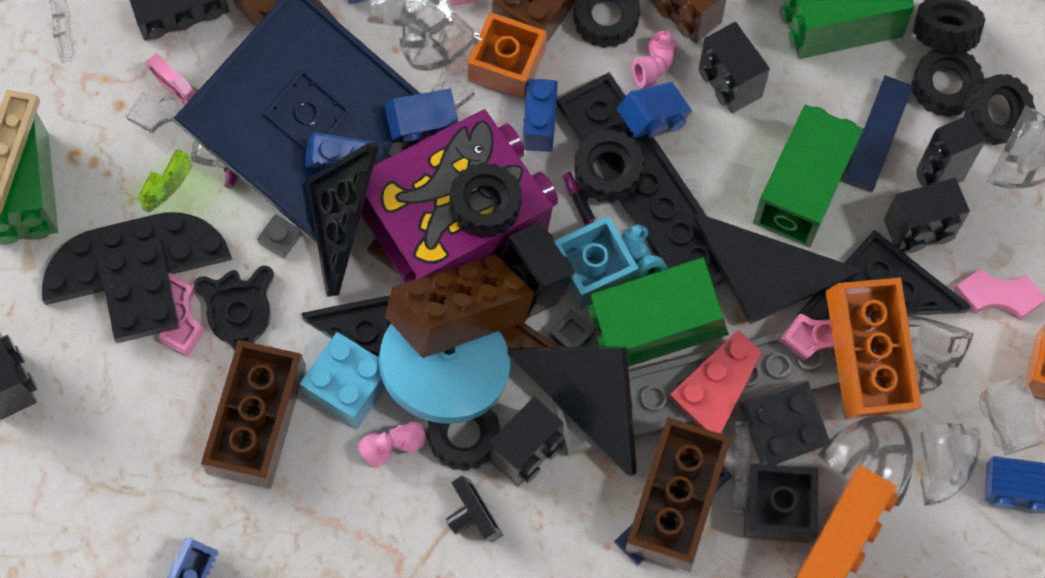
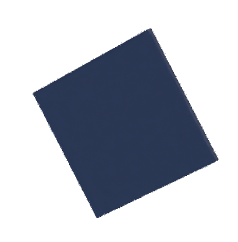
(281, 86)

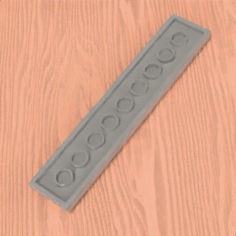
(654, 384)

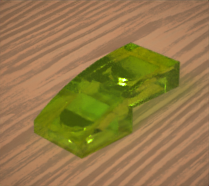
(161, 187)

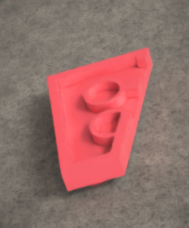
(717, 383)

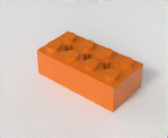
(890, 337)
(850, 526)

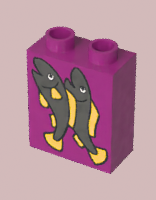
(411, 197)

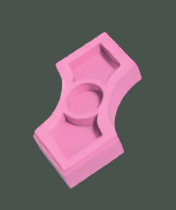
(170, 79)
(987, 292)
(190, 331)
(807, 336)

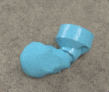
(635, 242)

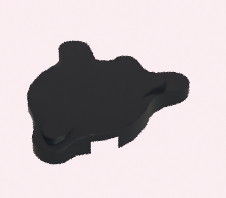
(237, 307)

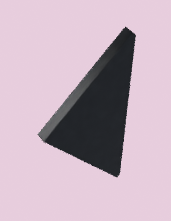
(336, 206)
(882, 260)
(768, 272)
(359, 321)
(591, 390)

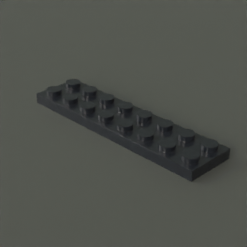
(662, 199)

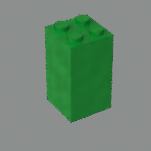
(843, 24)
(807, 175)
(31, 198)
(659, 312)

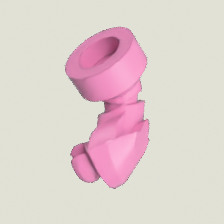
(649, 68)
(377, 447)

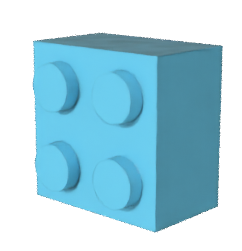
(597, 258)
(344, 380)

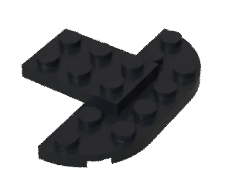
(133, 268)

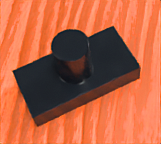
(473, 512)

